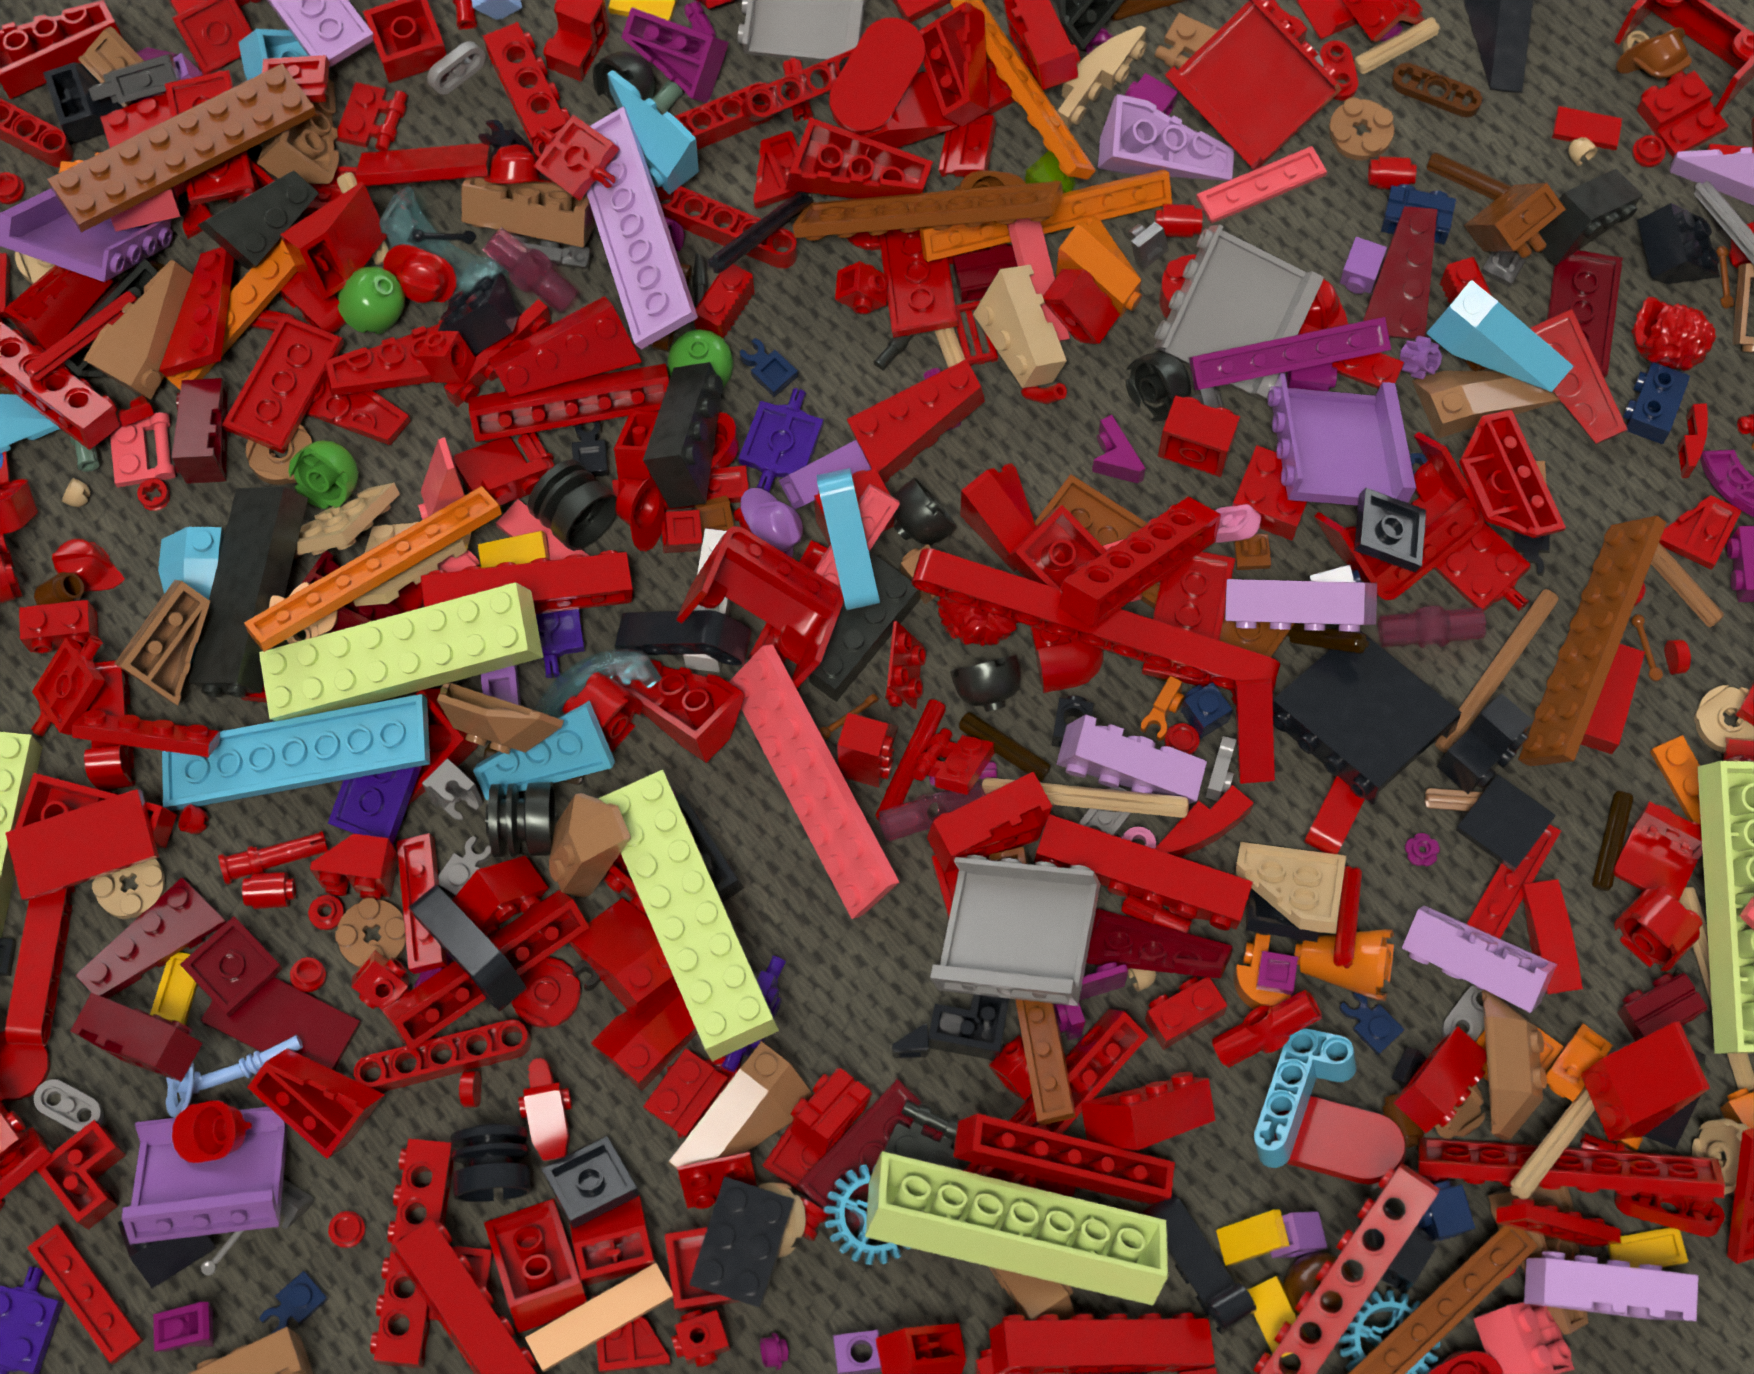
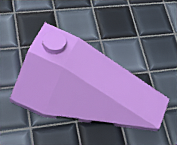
(1146, 140)
(1727, 173)

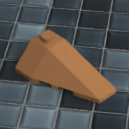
(1566, 1319)

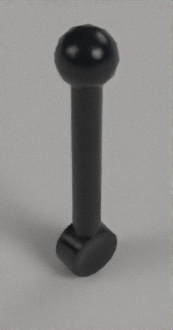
(468, 236)

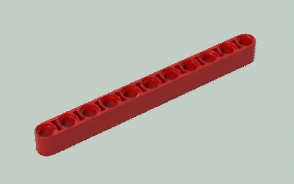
(1119, 633)

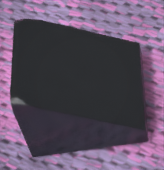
(912, 1045)

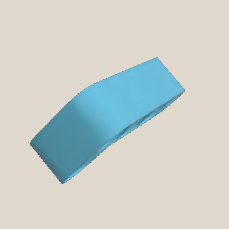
(848, 539)
(1295, 1097)

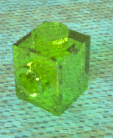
(1047, 170)

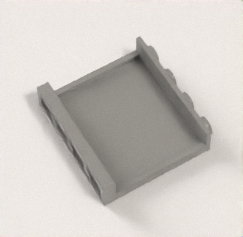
(801, 28)
(1235, 300)
(1018, 930)

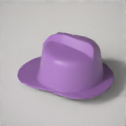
(771, 519)

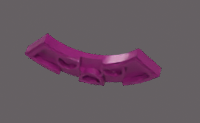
(1730, 478)

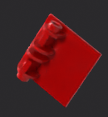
(904, 668)
(704, 1179)

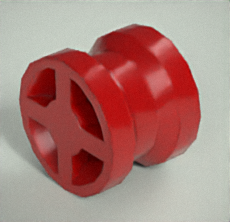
(813, 1217)

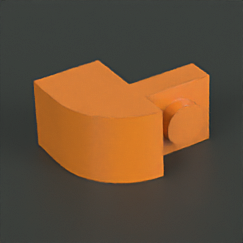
(1246, 976)
(1577, 1056)

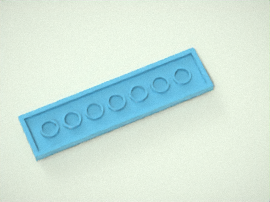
(301, 753)

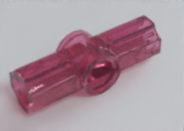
(530, 270)
(1431, 626)
(913, 817)

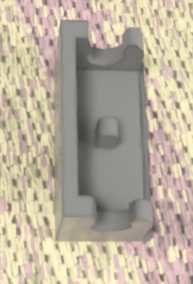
(450, 786)

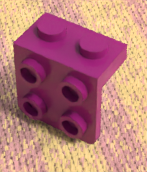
(1108, 978)

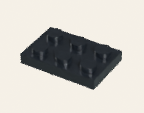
(742, 1242)

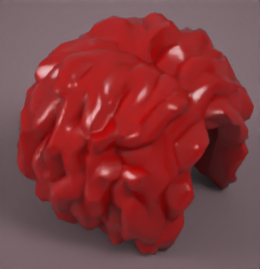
(1672, 334)
(973, 624)

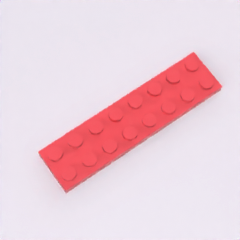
(813, 783)

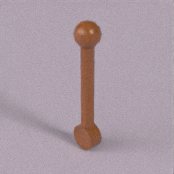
(1726, 301)
(1655, 673)
(826, 731)

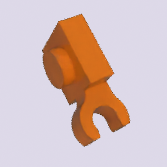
(1168, 700)

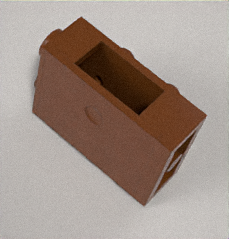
(1516, 219)

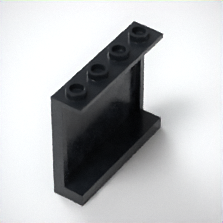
(1363, 716)

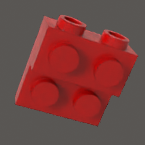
(1681, 113)

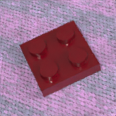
(231, 966)

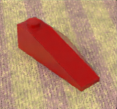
(690, 708)
(649, 1042)

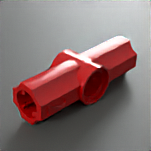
(1266, 1028)

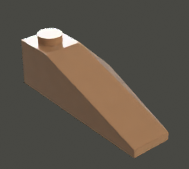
(306, 147)
(138, 340)
(1460, 398)
(747, 1110)

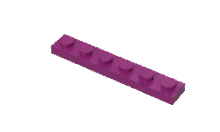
(1289, 353)

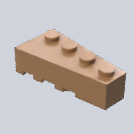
(528, 209)

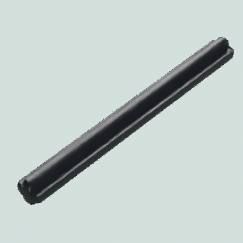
(759, 232)

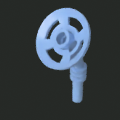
(194, 1081)

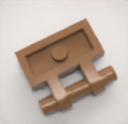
(1185, 36)

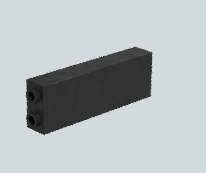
(249, 571)

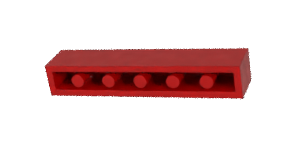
(568, 403)
(554, 584)
(1147, 873)
(454, 993)
(1063, 1159)
(459, 1303)
(1101, 1345)

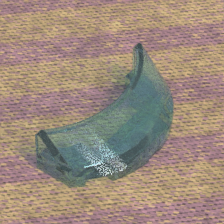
(405, 216)
(625, 663)

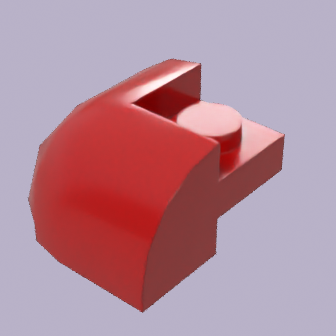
(1064, 661)

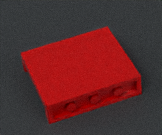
(1256, 82)

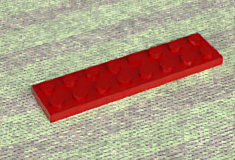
(1575, 1167)

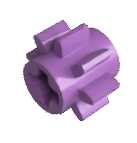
(1420, 357)

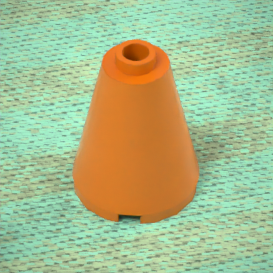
(1370, 964)

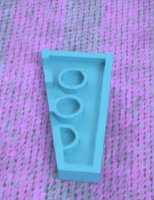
(566, 754)

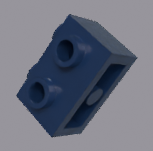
(1656, 403)
(1447, 1214)

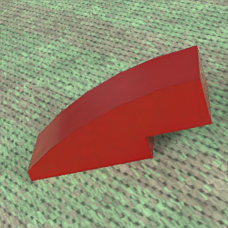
(1206, 825)
(1552, 933)

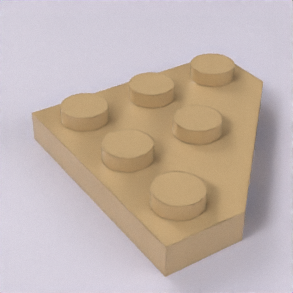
(341, 525)
(389, 590)
(1296, 883)

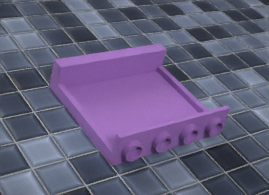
(47, 232)
(1340, 444)
(207, 1197)

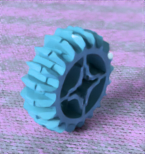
(844, 1201)
(1372, 1335)

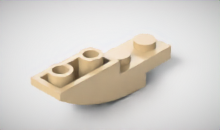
(1101, 69)

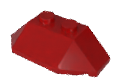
(1508, 478)

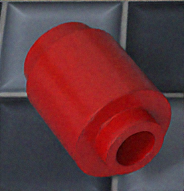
(1391, 171)
(1180, 220)
(268, 890)

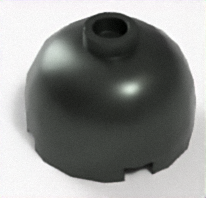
(630, 68)
(1157, 378)
(921, 515)
(988, 682)

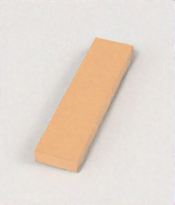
(599, 1317)

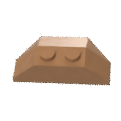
(495, 719)
(586, 844)
(1512, 1065)

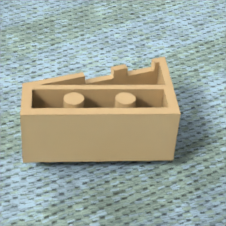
(1019, 329)

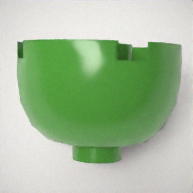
(371, 300)
(702, 347)
(320, 467)

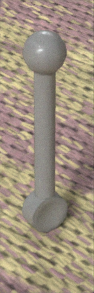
(209, 1267)

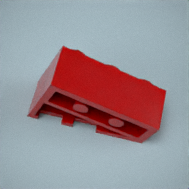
(54, 305)
(991, 823)
(314, 1100)
(1149, 1112)

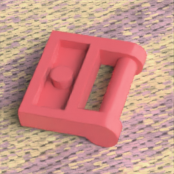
(131, 454)

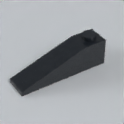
(1502, 40)

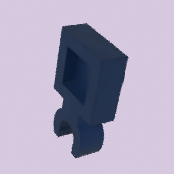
(770, 370)
(1375, 1026)
(297, 1301)

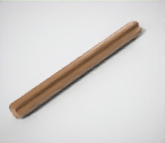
(1500, 666)

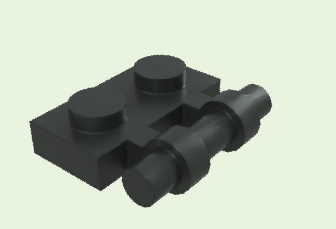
(913, 1145)

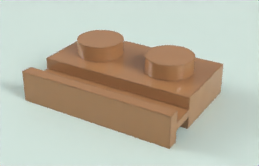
(109, 53)

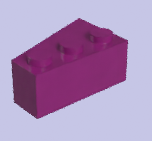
(678, 51)

